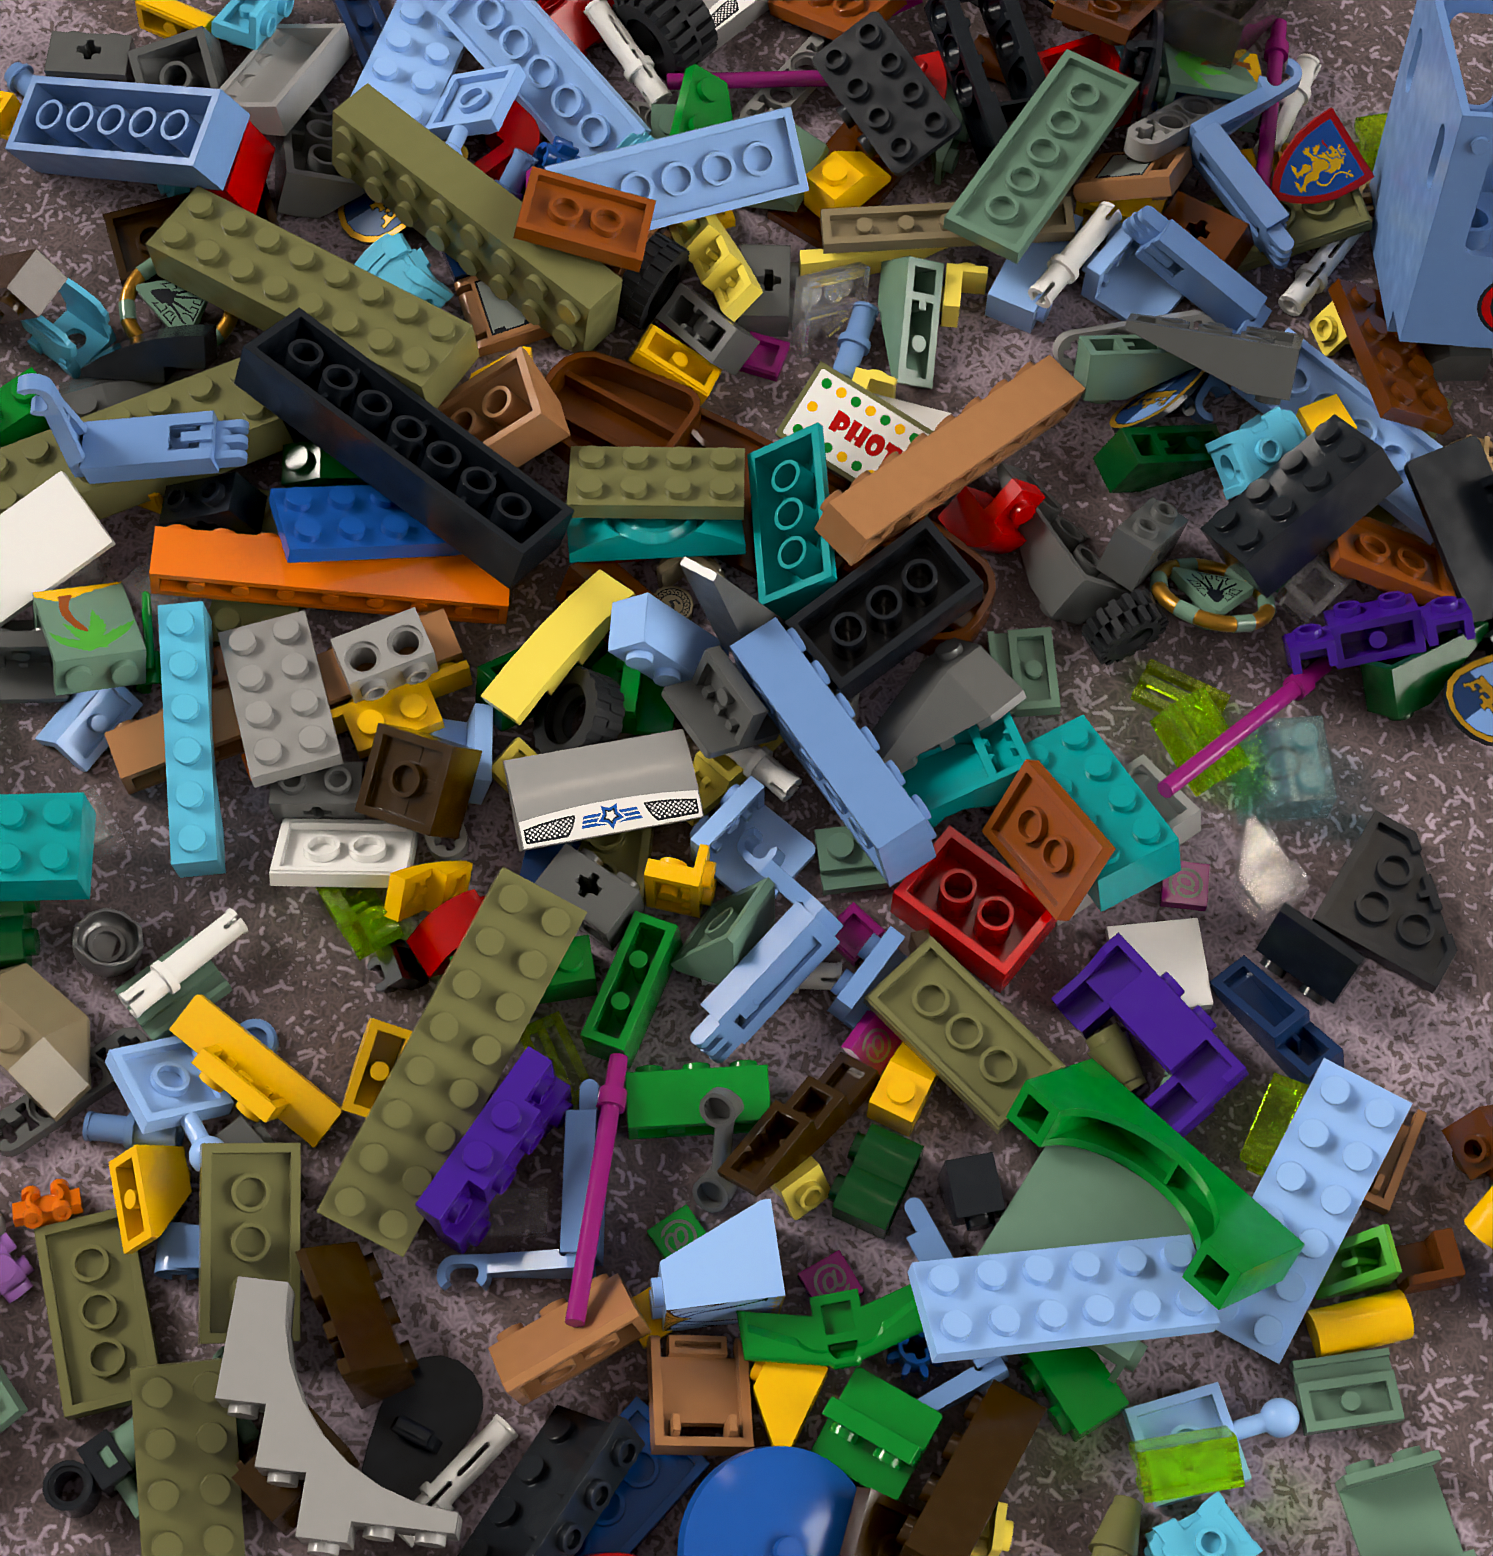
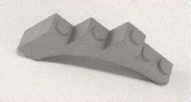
(336, 1498)

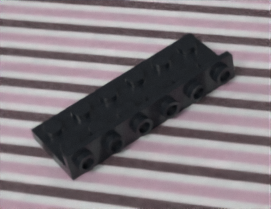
(557, 1487)

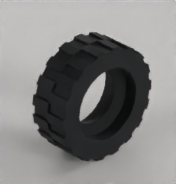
(649, 289)
(601, 718)

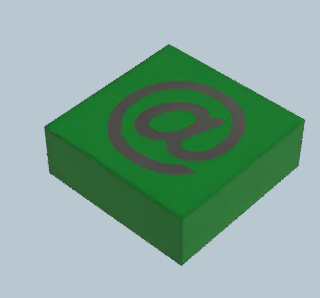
(675, 1231)

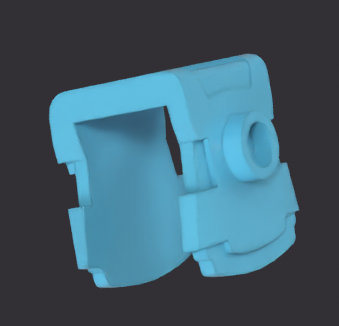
(404, 267)
(83, 316)
(1254, 448)
(1207, 1532)

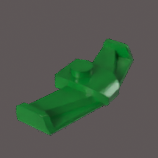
(837, 1332)

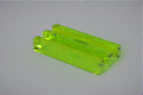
(1177, 678)
(539, 1027)

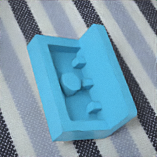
(250, 21)

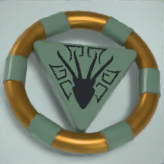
(168, 302)
(1213, 593)

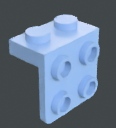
(1123, 282)
(739, 811)

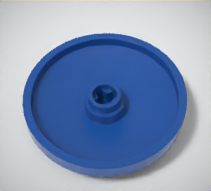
(769, 1506)

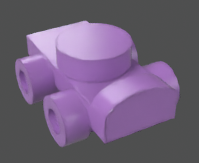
(13, 1273)

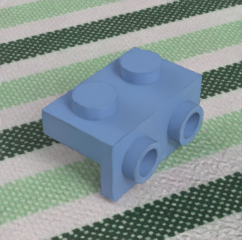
(880, 960)

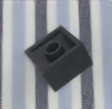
(1310, 955)

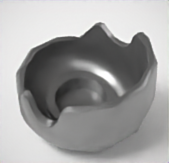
(96, 939)

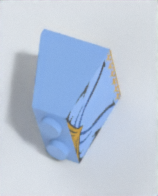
(721, 1274)

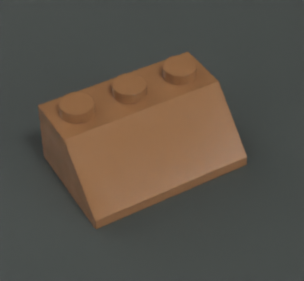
(509, 409)
(551, 1352)

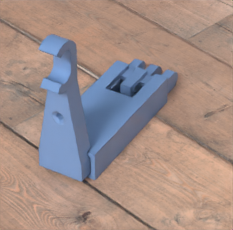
(1234, 177)
(1201, 279)
(137, 445)
(772, 966)
(928, 1246)
(549, 1264)

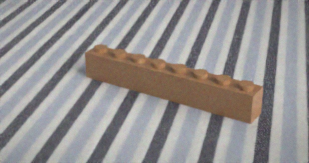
(948, 459)
(140, 744)

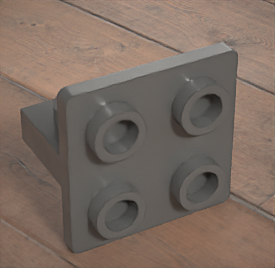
(26, 665)
(720, 707)

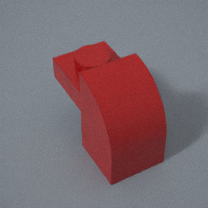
(517, 131)
(991, 522)
(443, 930)

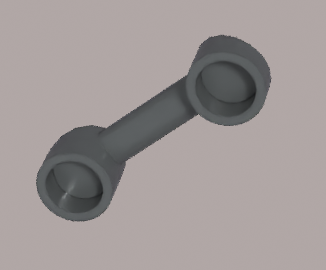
(719, 1110)

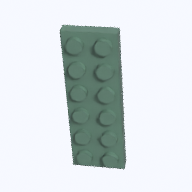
(1041, 156)

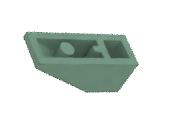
(910, 317)
(1122, 366)

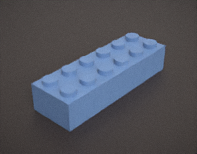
(128, 131)
(836, 752)

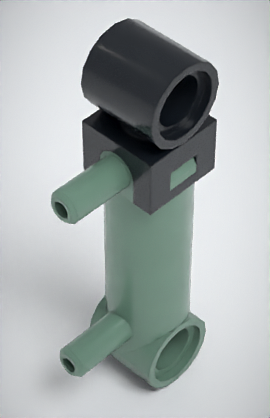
(109, 1468)

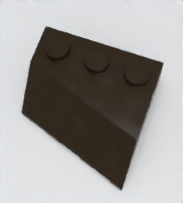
(358, 1321)

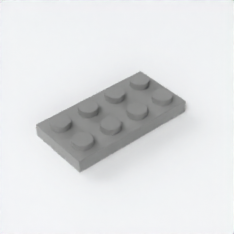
(280, 699)

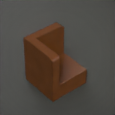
(1430, 1263)

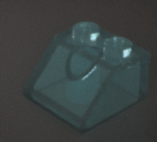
(1287, 772)

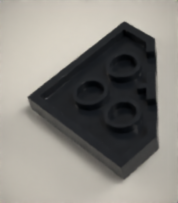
(1390, 905)

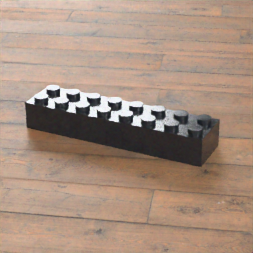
(403, 447)

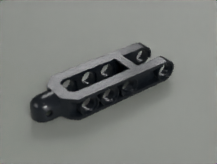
(1016, 55)

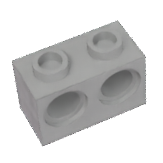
(380, 645)

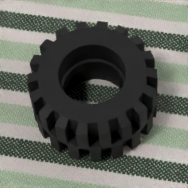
(669, 31)

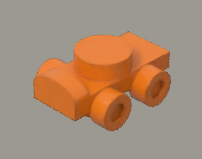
(40, 1210)

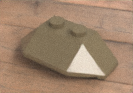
(43, 1041)

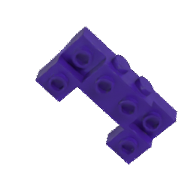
(1377, 630)
(1152, 1011)
(485, 1158)

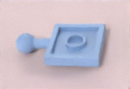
(475, 103)
(167, 1090)
(1206, 1409)

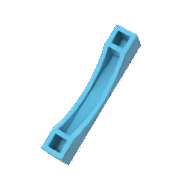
(191, 777)

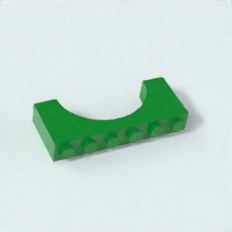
(1234, 1236)

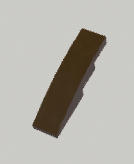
(800, 1126)

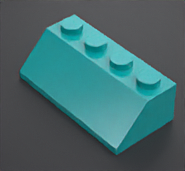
(786, 497)

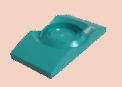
(652, 538)
(970, 772)

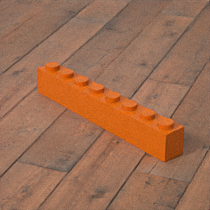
(256, 571)

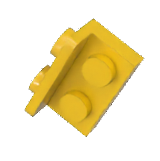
(680, 888)

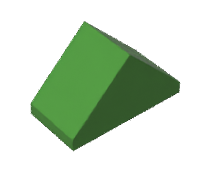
(1362, 1264)

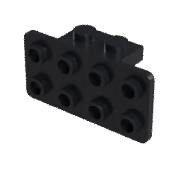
(885, 95)
(1457, 505)

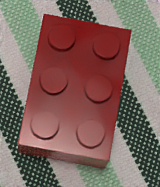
(974, 909)

